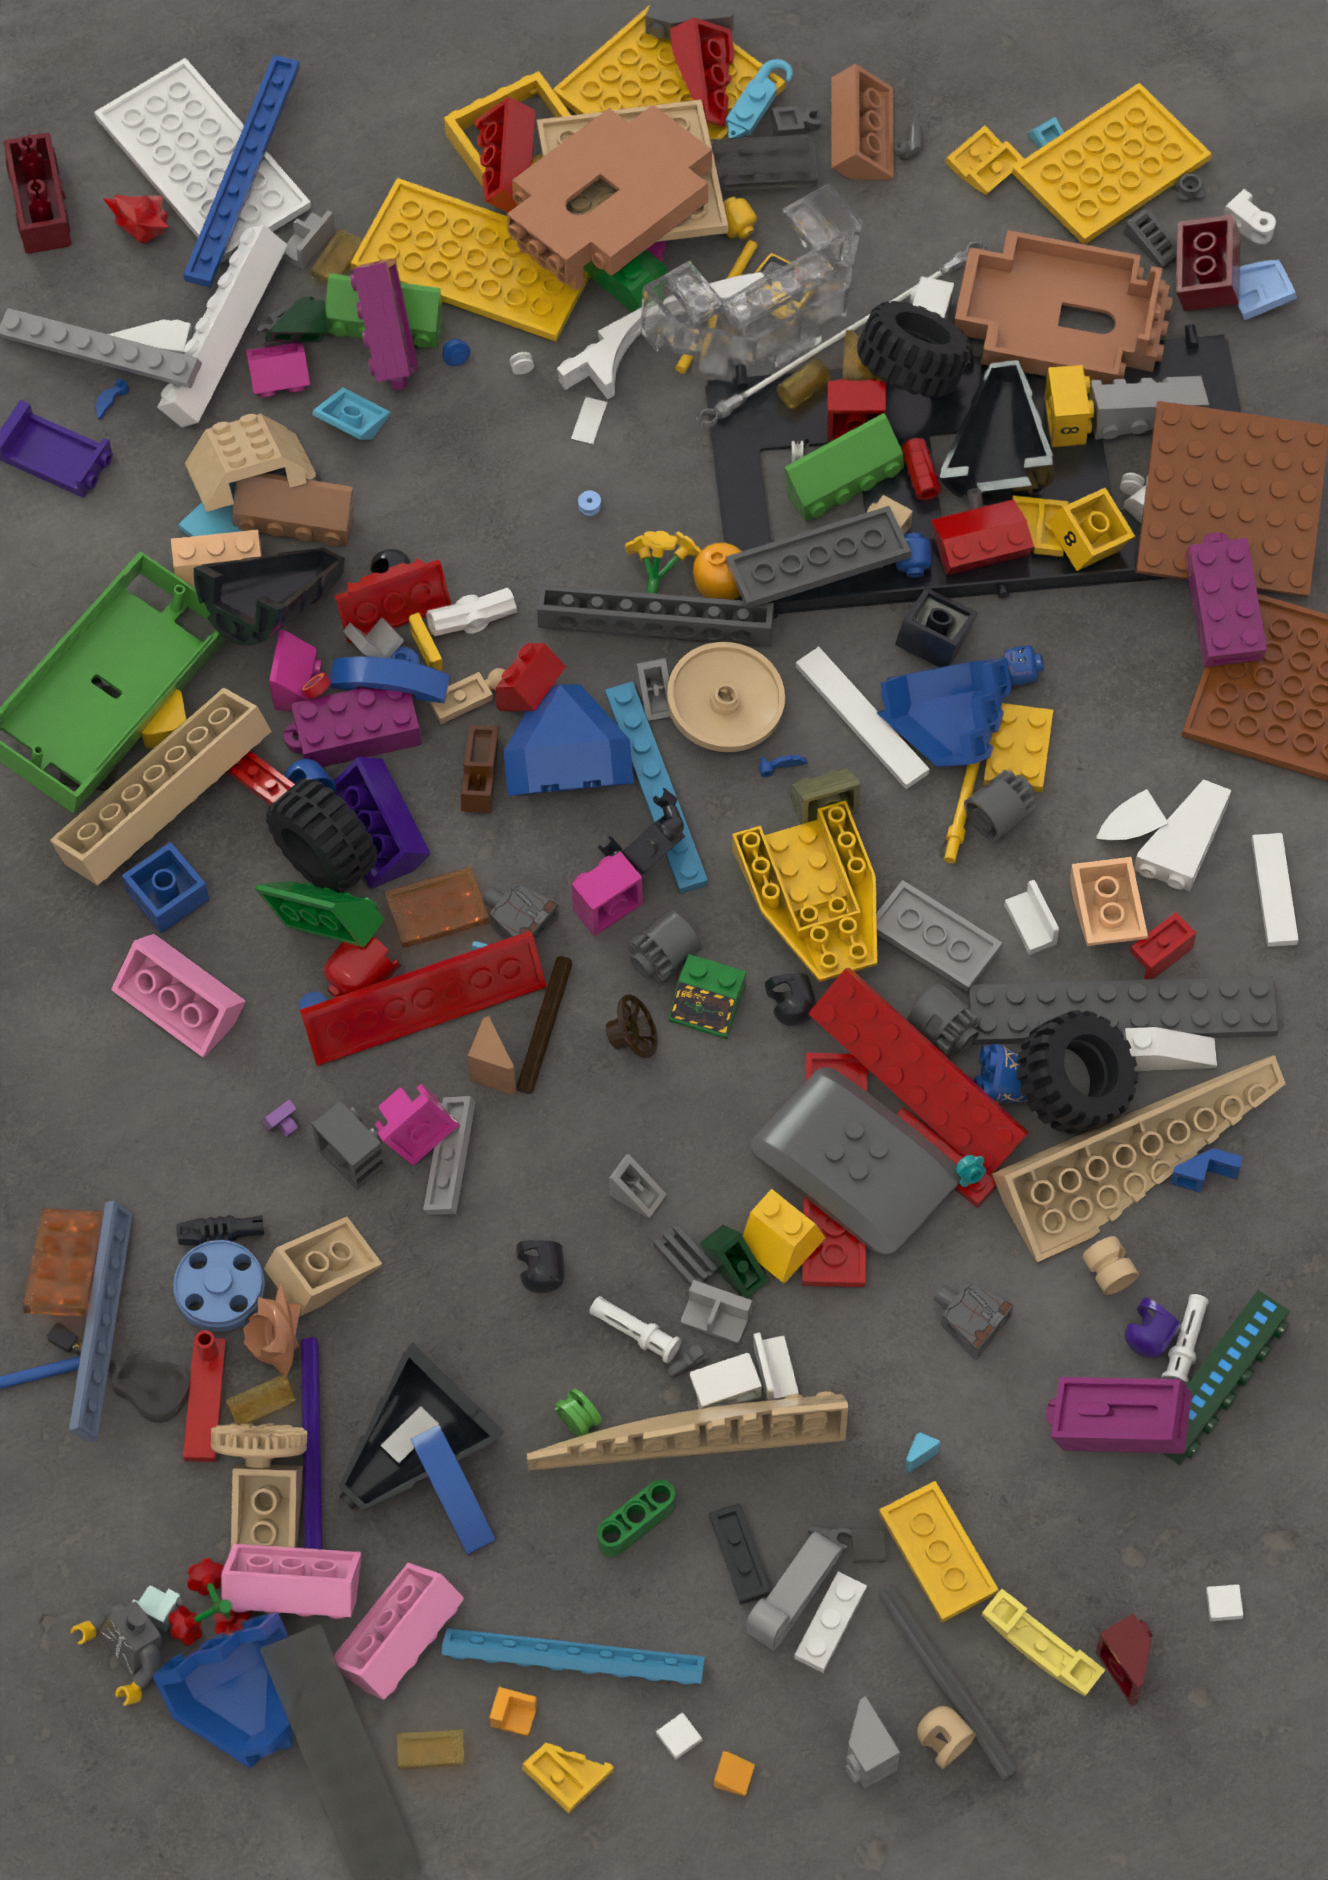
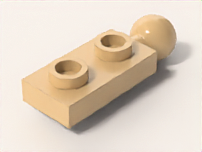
(467, 695)

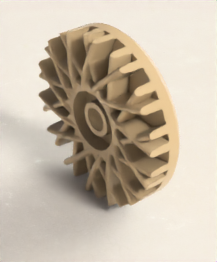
(258, 1443)

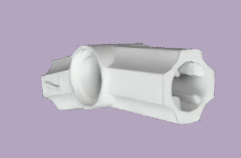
(471, 613)

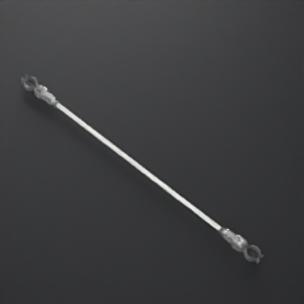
(726, 406)

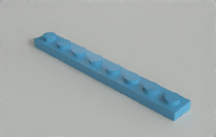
(652, 778)
(573, 1655)

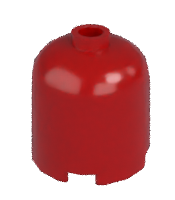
(358, 967)

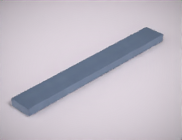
(100, 1322)

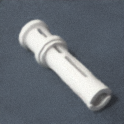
(647, 1335)
(1183, 1354)

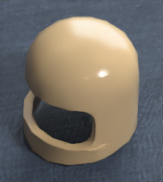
(952, 1727)

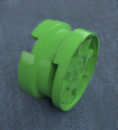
(578, 1413)

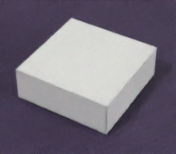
(1224, 1602)
(679, 1736)

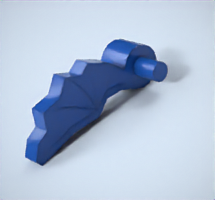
(106, 400)
(766, 768)

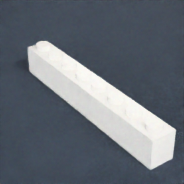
(224, 322)

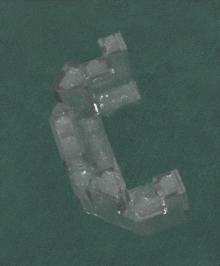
(771, 318)

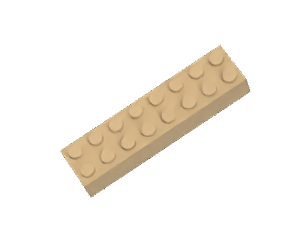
(160, 786)

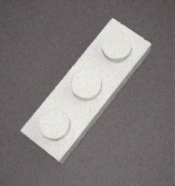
(830, 1622)

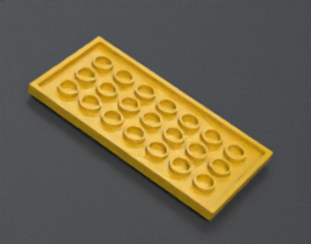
(468, 257)

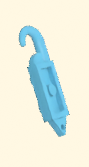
(755, 100)

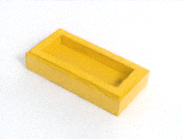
(424, 642)

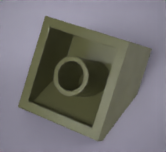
(825, 790)

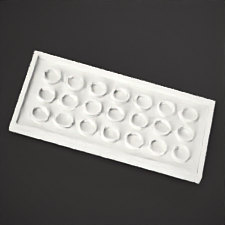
(183, 143)

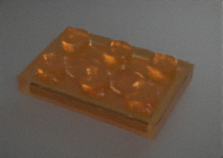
(437, 907)

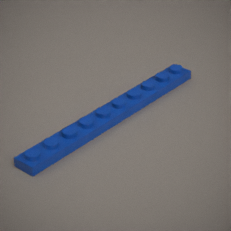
(241, 171)

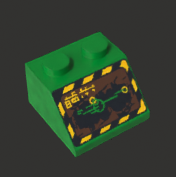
(707, 996)

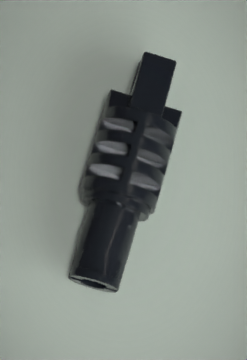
(220, 1228)

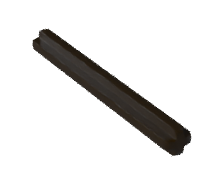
(544, 1025)

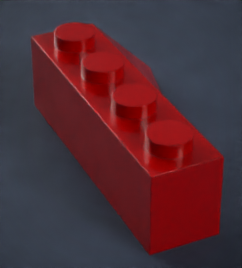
(506, 148)

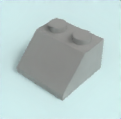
(870, 1748)

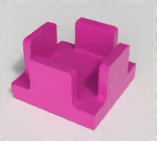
(414, 1125)

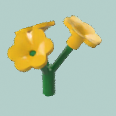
(659, 542)

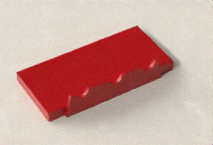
(393, 595)

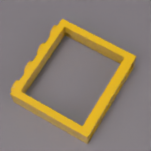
(465, 117)

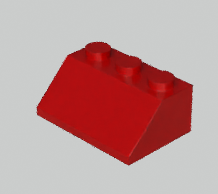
(982, 537)

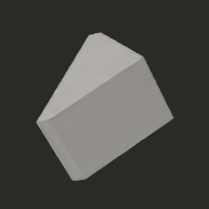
(652, 688)
(635, 1187)

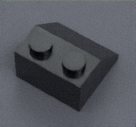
(935, 628)

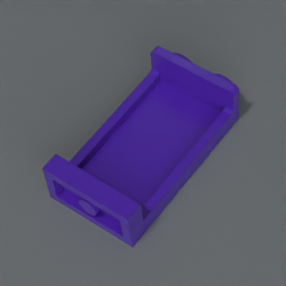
(52, 451)

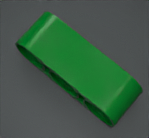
(632, 1532)

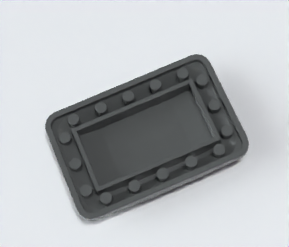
(856, 1161)

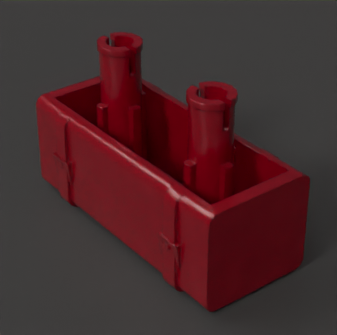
(37, 193)

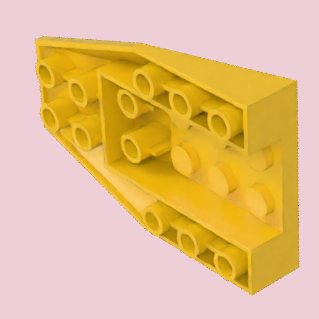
(815, 889)

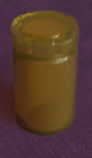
(803, 383)

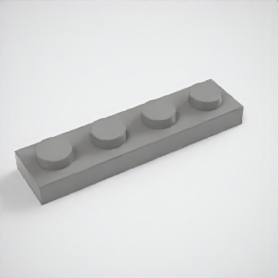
(450, 1159)

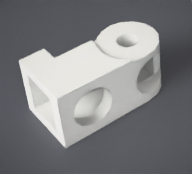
(1251, 221)

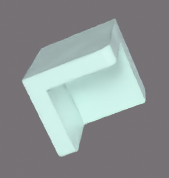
(159, 1606)

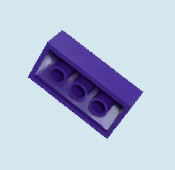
(379, 805)

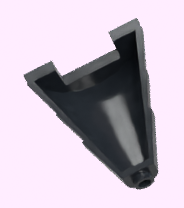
(1000, 441)
(263, 593)
(415, 1383)

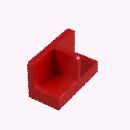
(1164, 945)

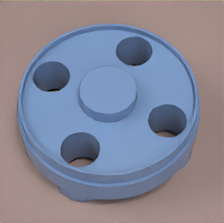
(218, 1286)

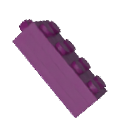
(385, 322)
(1225, 601)
(353, 725)
(1120, 1415)

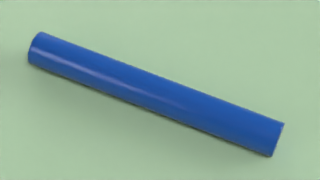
(39, 1372)

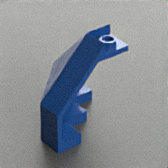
(949, 709)
(567, 746)
(228, 1692)

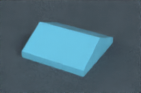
(352, 414)

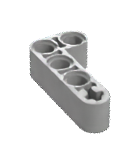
(776, 1615)

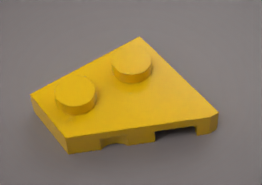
(1037, 514)
(565, 1774)

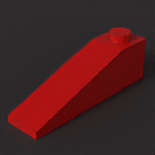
(704, 60)

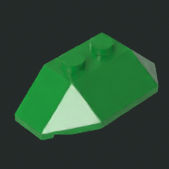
(628, 282)

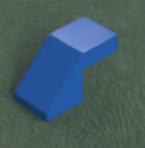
(1193, 1171)

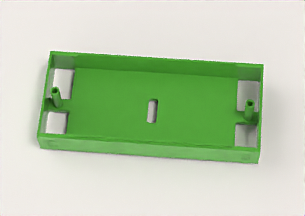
(129, 648)

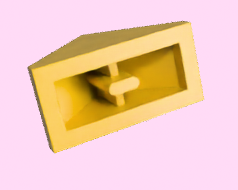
(165, 721)

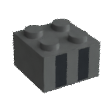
(349, 1144)

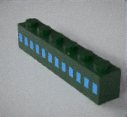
(1231, 1366)

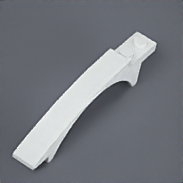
(603, 359)

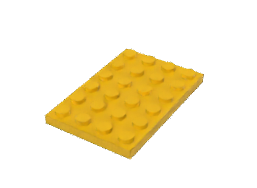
(1111, 163)

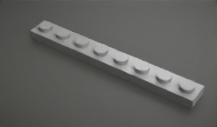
(100, 348)

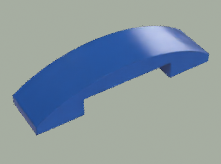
(391, 675)
(453, 1489)

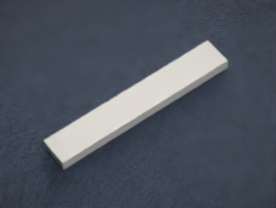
(862, 718)

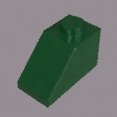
(301, 323)
(734, 1260)

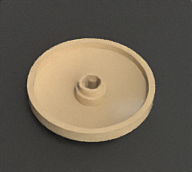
(725, 697)

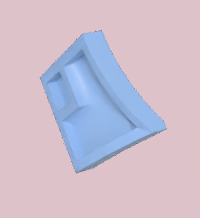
(1263, 288)

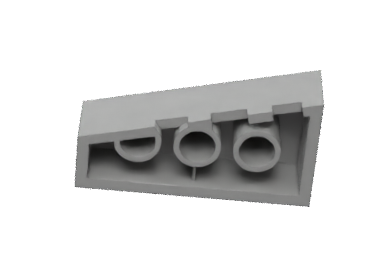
(1131, 407)

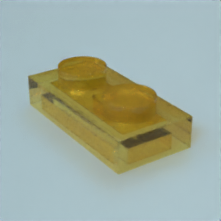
(337, 255)
(430, 1749)

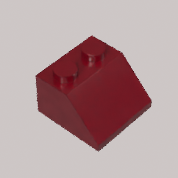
(1125, 1654)

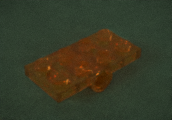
(63, 1262)

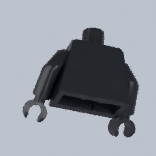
(655, 840)

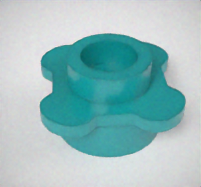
(970, 1169)

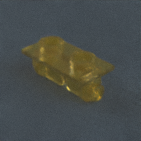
(261, 1400)

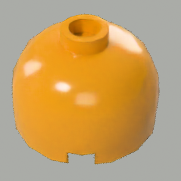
(712, 573)

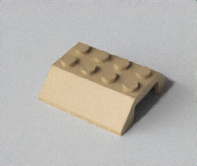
(242, 451)

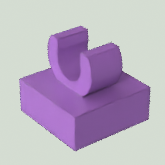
(281, 1118)

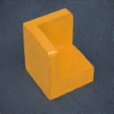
(513, 1711)

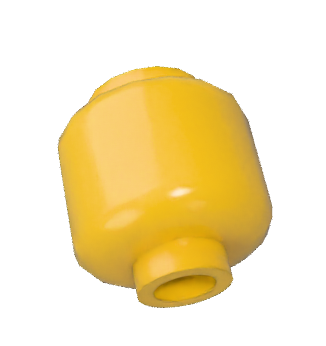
(739, 217)

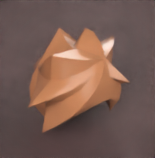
(273, 1331)

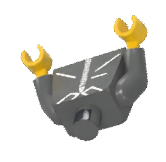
(132, 1641)

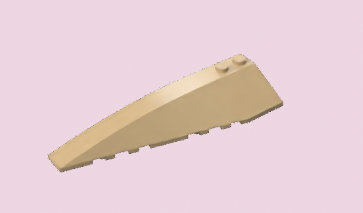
(1093, 1177)
(706, 1431)

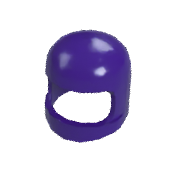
(1154, 1333)

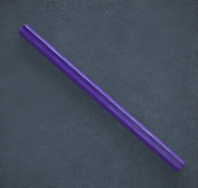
(312, 1455)

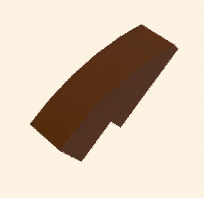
(479, 769)

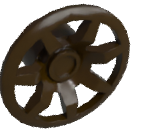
(628, 1028)

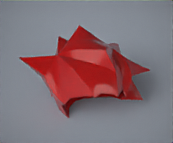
(139, 216)

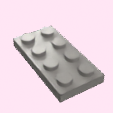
(936, 936)

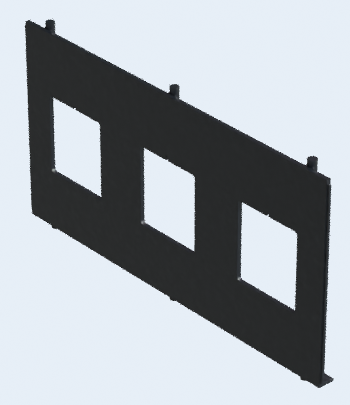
(1079, 470)

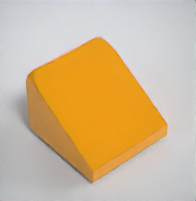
(733, 1774)

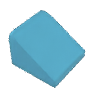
(1045, 132)
(922, 1450)

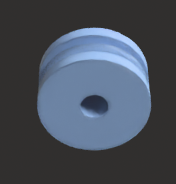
(589, 503)

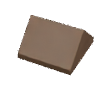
(489, 1060)

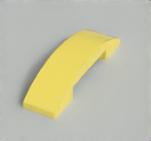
(1041, 1645)

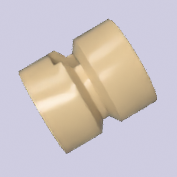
(1112, 1269)

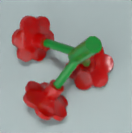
(205, 1579)

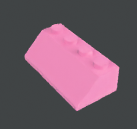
(177, 994)
(291, 1580)
(397, 1630)

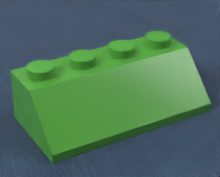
(421, 303)
(843, 468)

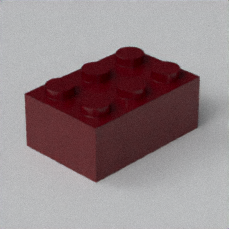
(1208, 262)

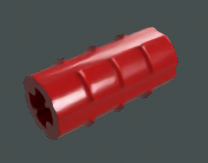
(921, 469)

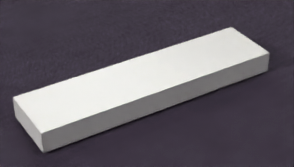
(1274, 889)

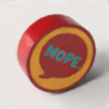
(316, 685)

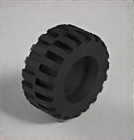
(914, 349)
(321, 836)
(1105, 1058)

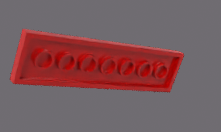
(423, 998)
(917, 1071)
(840, 1256)

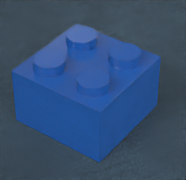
(165, 887)

